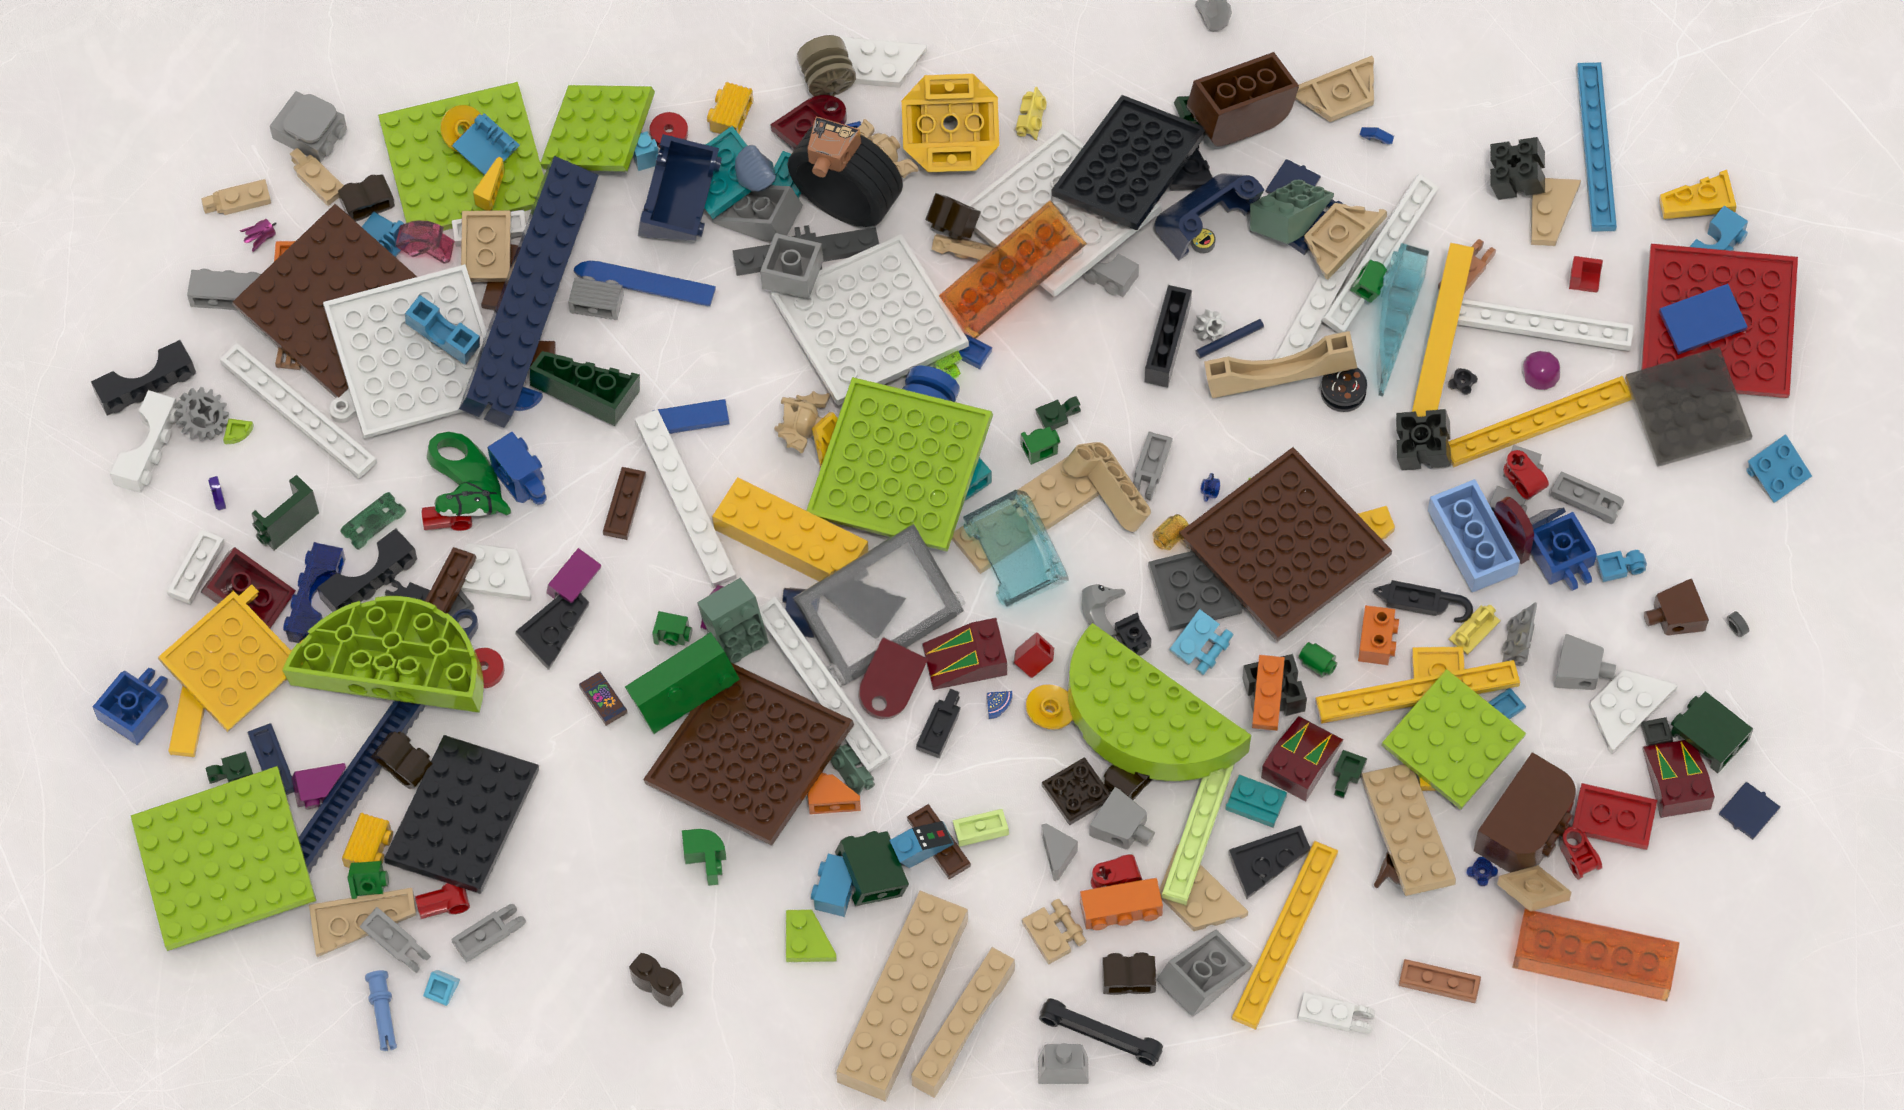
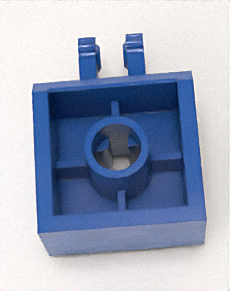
(517, 469)
(1563, 550)
(132, 705)

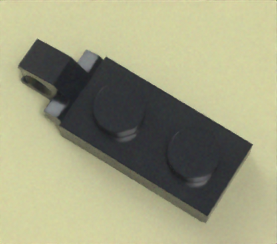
(939, 725)

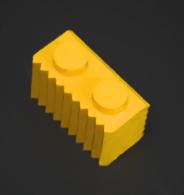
(731, 108)
(367, 840)

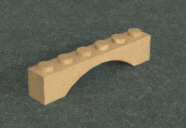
(1233, 375)
(979, 994)

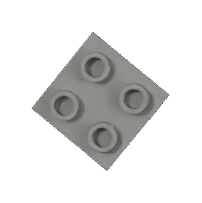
(1519, 636)

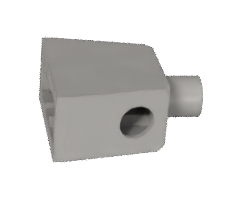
(1581, 665)
(1121, 822)
(1063, 1064)

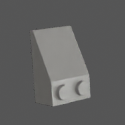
(763, 213)
(1203, 972)

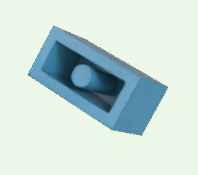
(834, 886)

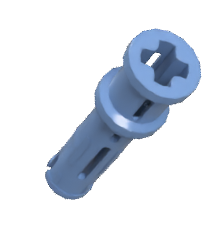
(380, 999)

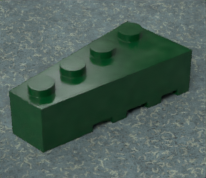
(584, 386)

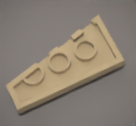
(338, 921)

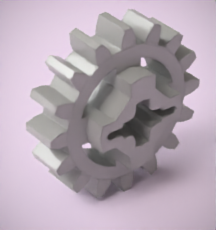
(202, 409)

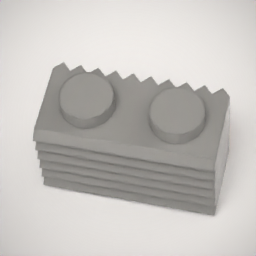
(596, 298)

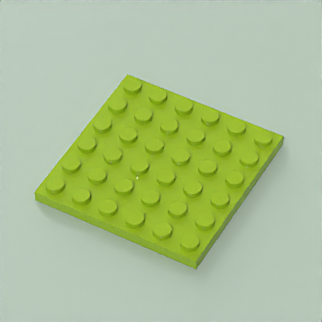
(440, 182)
(899, 462)
(222, 858)

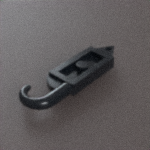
(1422, 599)

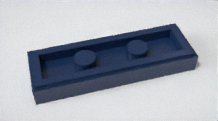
(270, 753)

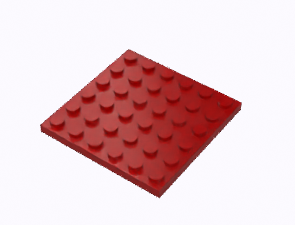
(1765, 294)

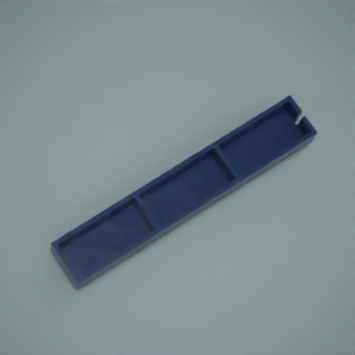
(529, 292)

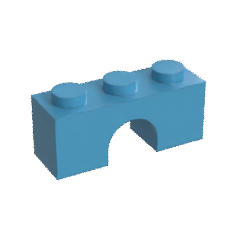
(1726, 229)
(453, 339)

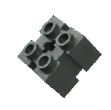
(1517, 168)
(1423, 439)
(1292, 693)

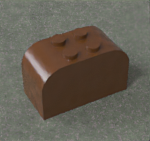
(1243, 99)
(1528, 817)

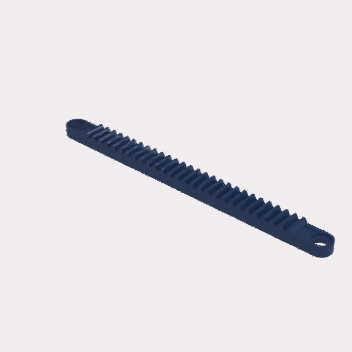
(361, 771)

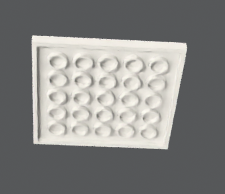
(1028, 188)
(871, 318)
(391, 368)

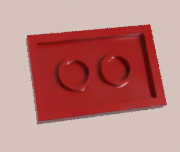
(1615, 816)

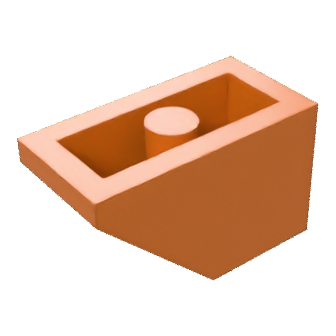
(832, 796)

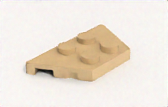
(1340, 91)
(1341, 234)
(1207, 903)

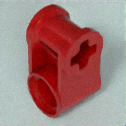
(1524, 474)
(1580, 857)
(1116, 871)

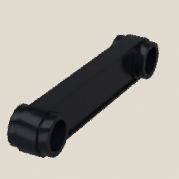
(1055, 1013)

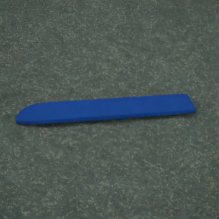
(648, 282)

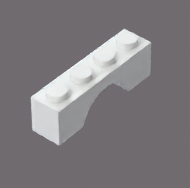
(134, 467)

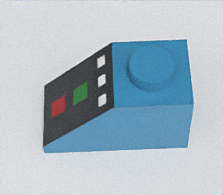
(921, 843)

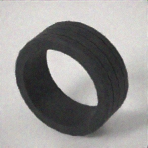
(856, 194)

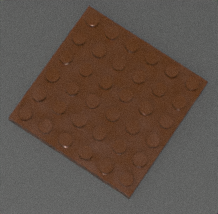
(321, 265)
(1285, 544)
(750, 755)

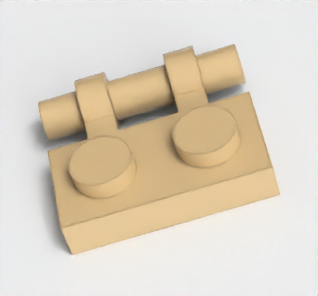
(1047, 935)

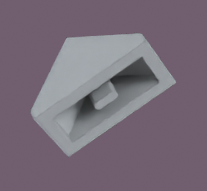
(1059, 849)

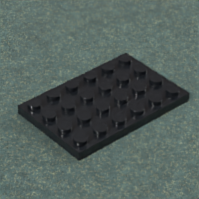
(1129, 162)
(461, 814)

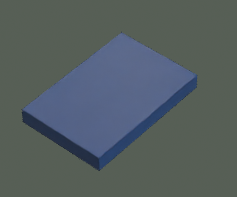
(1703, 319)

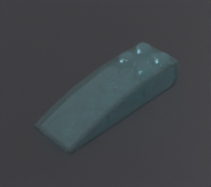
(1399, 296)

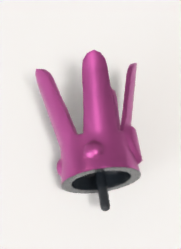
(261, 230)

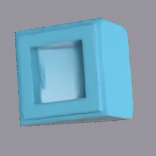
(441, 987)

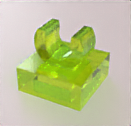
(949, 364)

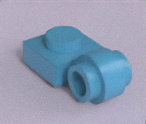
(1614, 566)

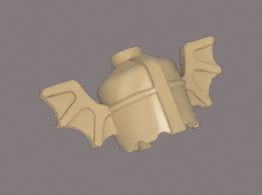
(889, 146)
(800, 418)

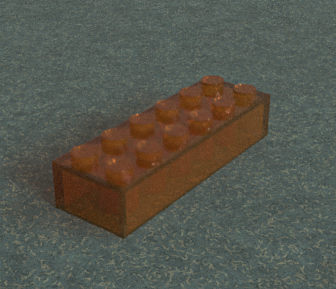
(1012, 269)
(1596, 955)

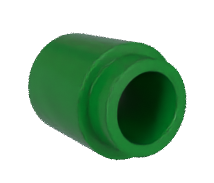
(1318, 659)

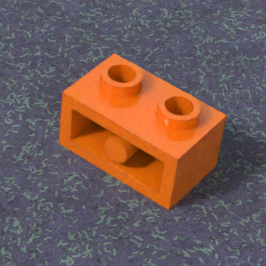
(1376, 635)

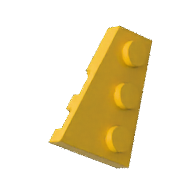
(1699, 199)

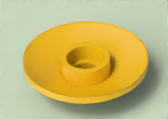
(457, 116)
(1049, 698)

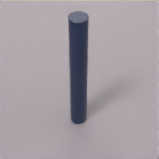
(1229, 338)

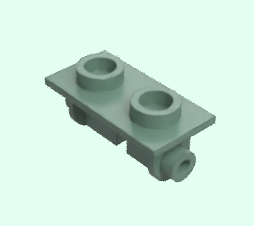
(845, 763)

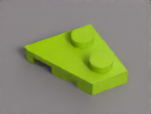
(806, 938)

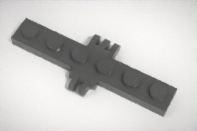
(833, 246)

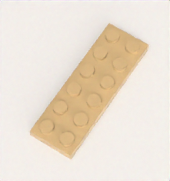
(1054, 497)
(1408, 829)

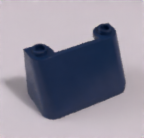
(679, 190)
(1182, 220)

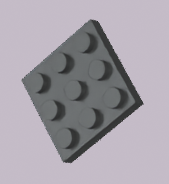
(1189, 585)

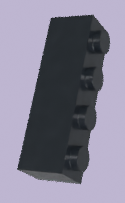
(1168, 336)

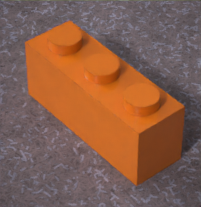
(1121, 904)

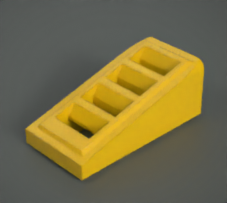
(488, 188)

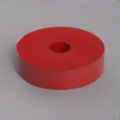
(667, 121)
(494, 662)

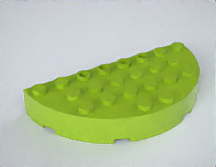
(390, 652)
(1144, 717)

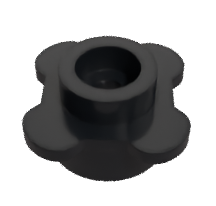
(1467, 376)

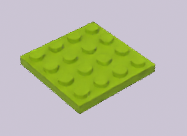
(599, 126)
(1453, 739)

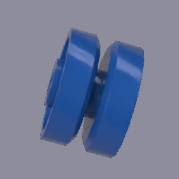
(932, 382)

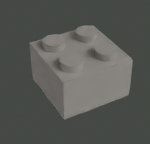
(791, 265)

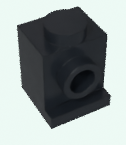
(1127, 628)

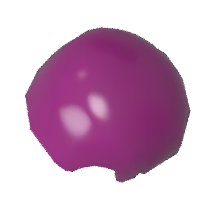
(1541, 370)

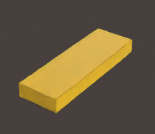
(186, 725)

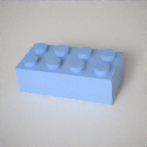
(1473, 535)

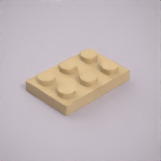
(486, 245)

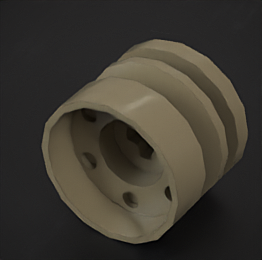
(826, 65)

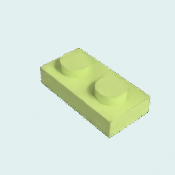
(980, 827)

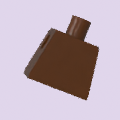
(1678, 610)

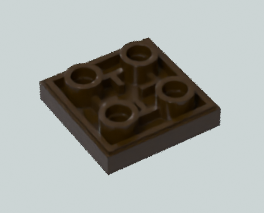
(1076, 791)

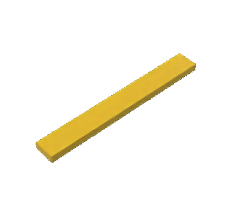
(1443, 329)
(1539, 421)
(1409, 692)
(1285, 935)

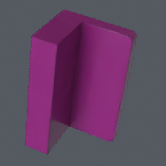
(573, 576)

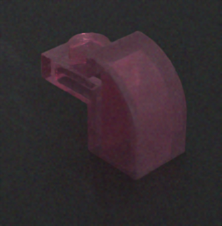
(425, 237)

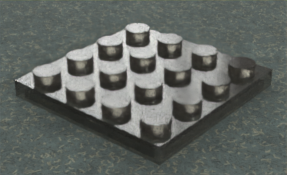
(1688, 407)

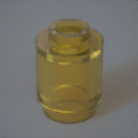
(1167, 534)

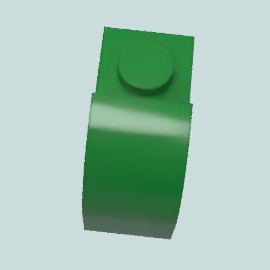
(707, 847)

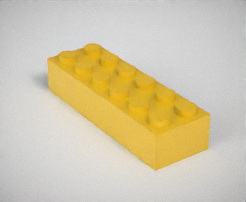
(785, 531)

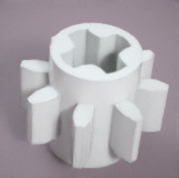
(1209, 324)

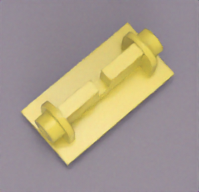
(1033, 104)
(1475, 628)

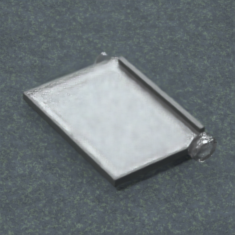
(883, 593)

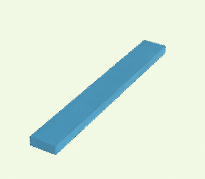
(1596, 147)

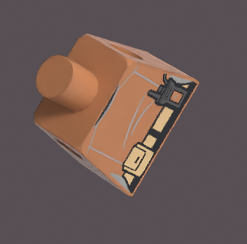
(831, 145)

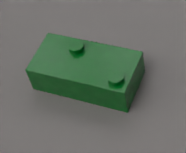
(682, 682)

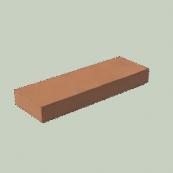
(1439, 981)

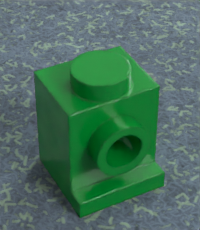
(1369, 280)
(1040, 444)
(671, 629)
(367, 878)

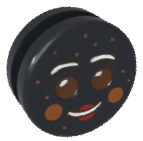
(1344, 390)

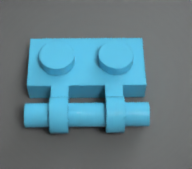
(1194, 637)

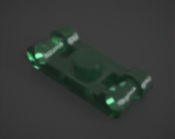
(372, 520)

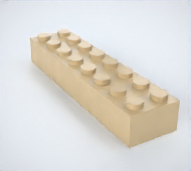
(902, 996)

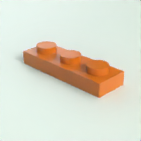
(1268, 692)

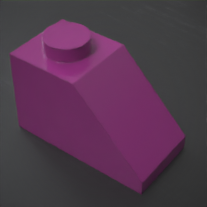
(315, 784)

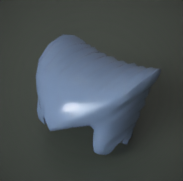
(754, 169)

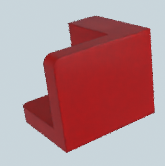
(1585, 274)
(1034, 655)

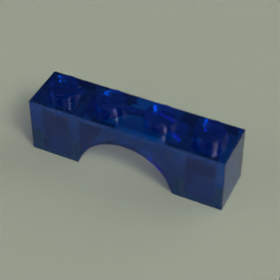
(321, 564)

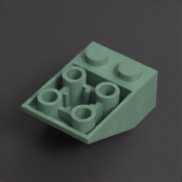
(1288, 211)
(734, 620)

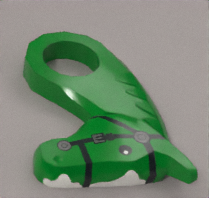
(478, 484)

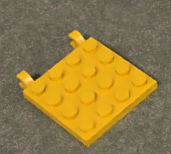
(229, 659)

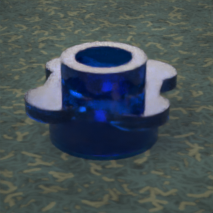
(1210, 487)
(1482, 864)

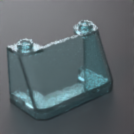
(1016, 547)

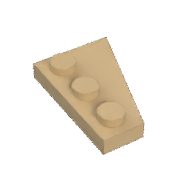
(1551, 210)

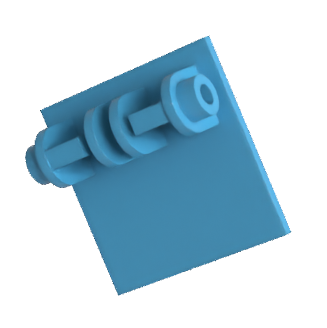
(485, 143)
(383, 231)
(1779, 468)

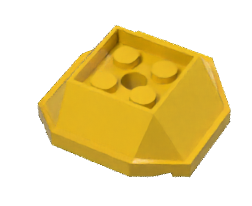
(976, 117)

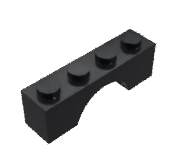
(119, 392)
(394, 556)

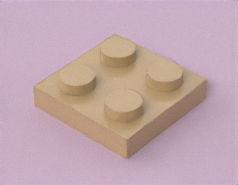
(1534, 888)

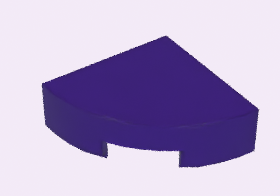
(217, 493)

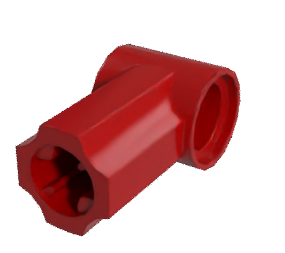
(434, 520)
(448, 899)

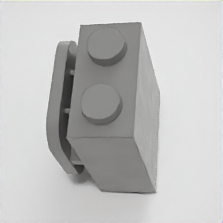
(309, 125)

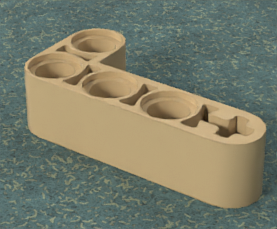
(1110, 481)

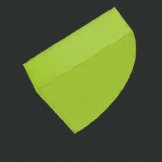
(237, 431)

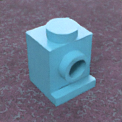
(645, 152)

